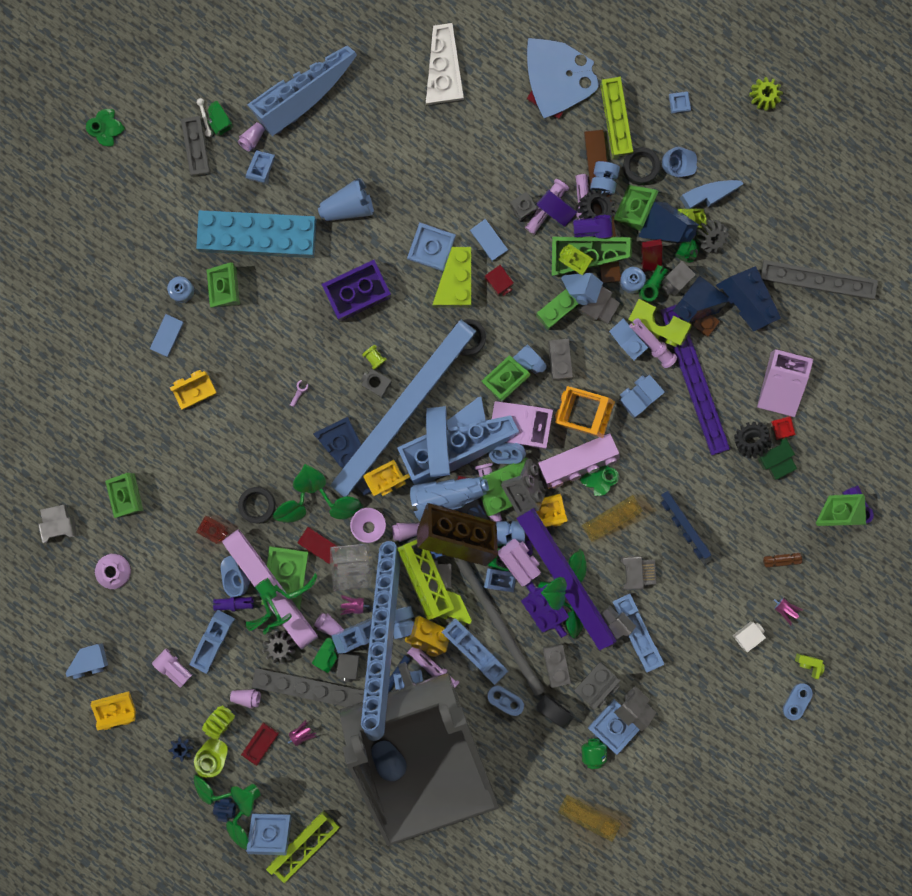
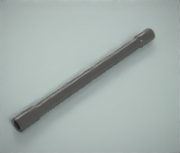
(531, 678)

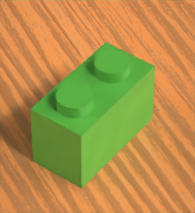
(557, 309)

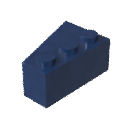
(751, 298)

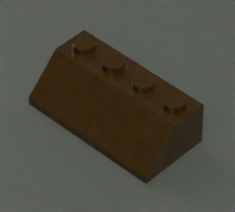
(457, 535)

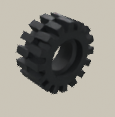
(601, 199)
(756, 448)

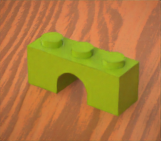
(674, 332)

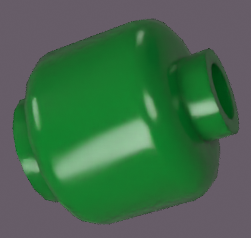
(594, 753)

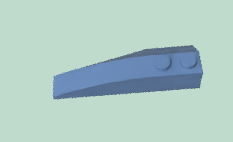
(290, 100)
(463, 446)

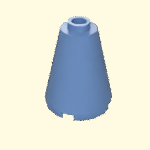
(347, 203)

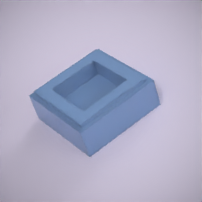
(679, 102)

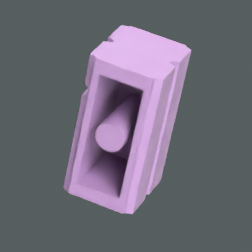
(518, 561)

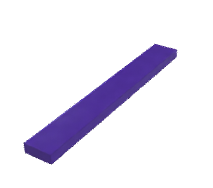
(698, 390)
(559, 567)

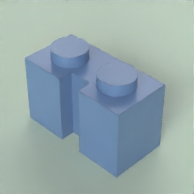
(641, 395)

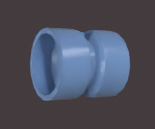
(606, 183)
(504, 530)
(403, 622)

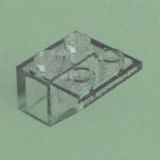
(351, 567)

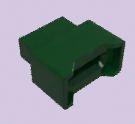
(778, 460)

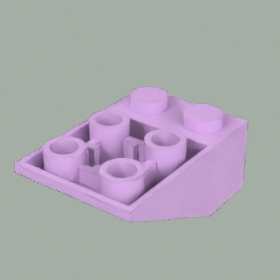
(784, 382)
(531, 423)

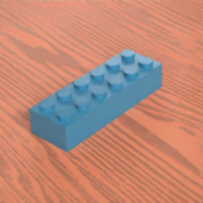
(256, 234)

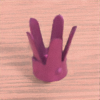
(356, 605)
(785, 607)
(299, 735)

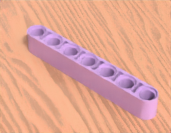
(256, 572)

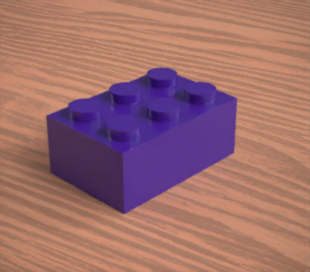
(356, 290)

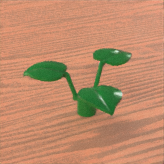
(310, 481)
(555, 592)
(267, 593)
(244, 799)

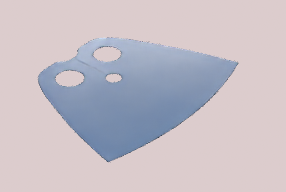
(548, 79)

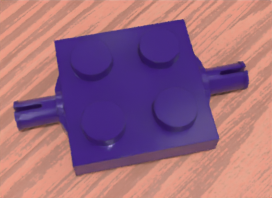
(542, 613)

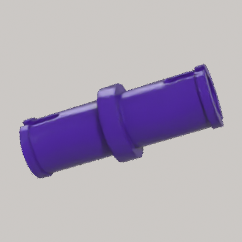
(233, 603)

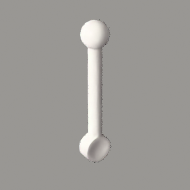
(209, 133)

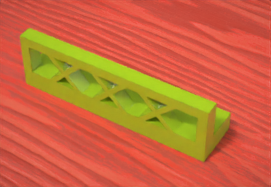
(616, 117)
(419, 582)
(298, 841)

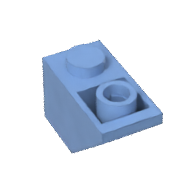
(88, 659)

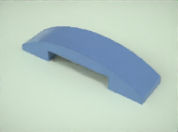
(437, 441)
(639, 637)
(475, 651)

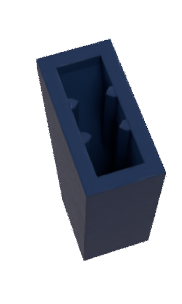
(668, 224)
(700, 301)

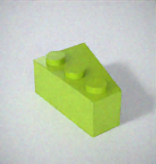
(455, 283)

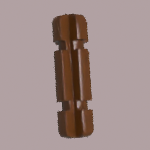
(782, 560)

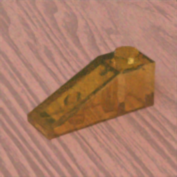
(612, 518)
(590, 818)

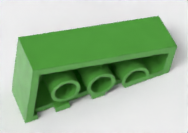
(600, 249)

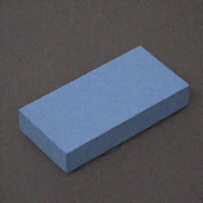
(488, 240)
(166, 335)

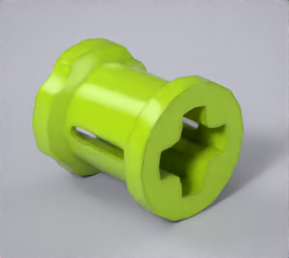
(374, 357)

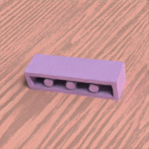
(578, 461)

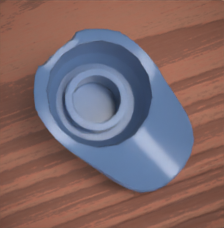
(679, 162)
(230, 574)
(388, 761)

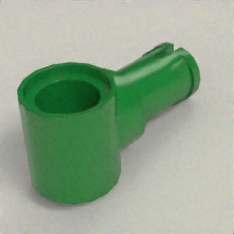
(653, 284)

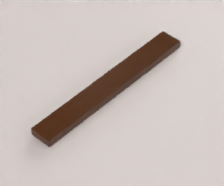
(597, 152)

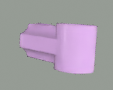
(172, 668)

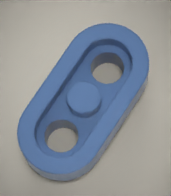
(508, 453)
(505, 700)
(797, 701)

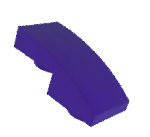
(556, 208)

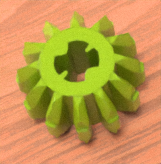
(772, 99)
(218, 722)

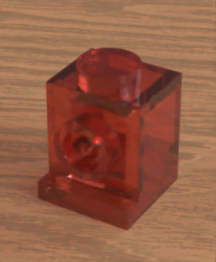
(204, 529)

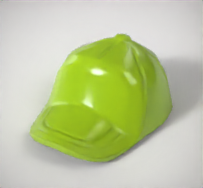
(210, 758)

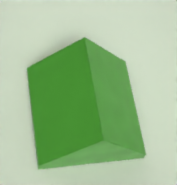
(635, 206)
(223, 285)
(506, 378)
(124, 495)
(843, 510)

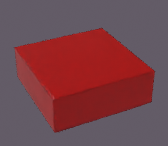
(783, 428)

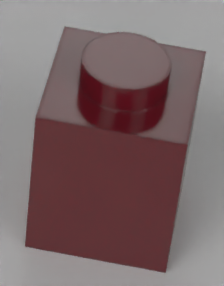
(499, 281)

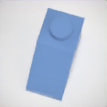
(583, 287)
(628, 339)

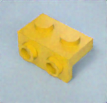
(193, 389)
(384, 478)
(552, 511)
(428, 637)
(113, 711)

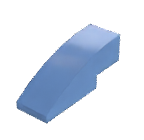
(709, 193)
(352, 636)
(211, 641)

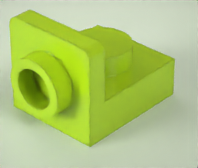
(575, 259)
(808, 662)

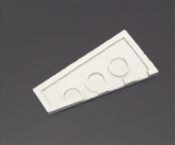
(444, 73)

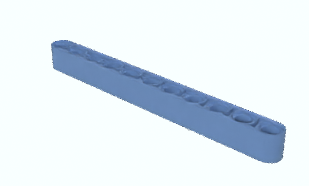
(403, 408)
(383, 609)

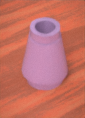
(250, 138)
(404, 531)
(327, 624)
(246, 698)

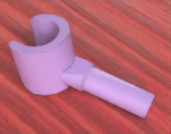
(299, 392)

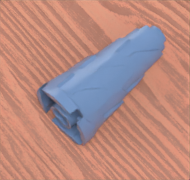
(447, 494)

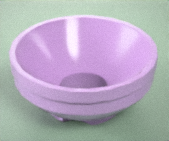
(367, 515)
(122, 571)

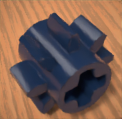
(184, 744)
(224, 809)

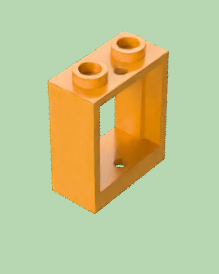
(601, 418)

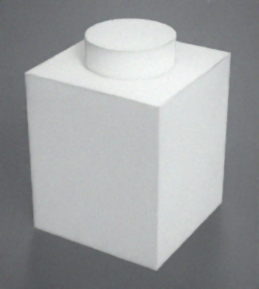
(749, 636)

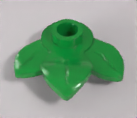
(107, 127)
(598, 480)

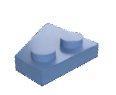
(470, 414)

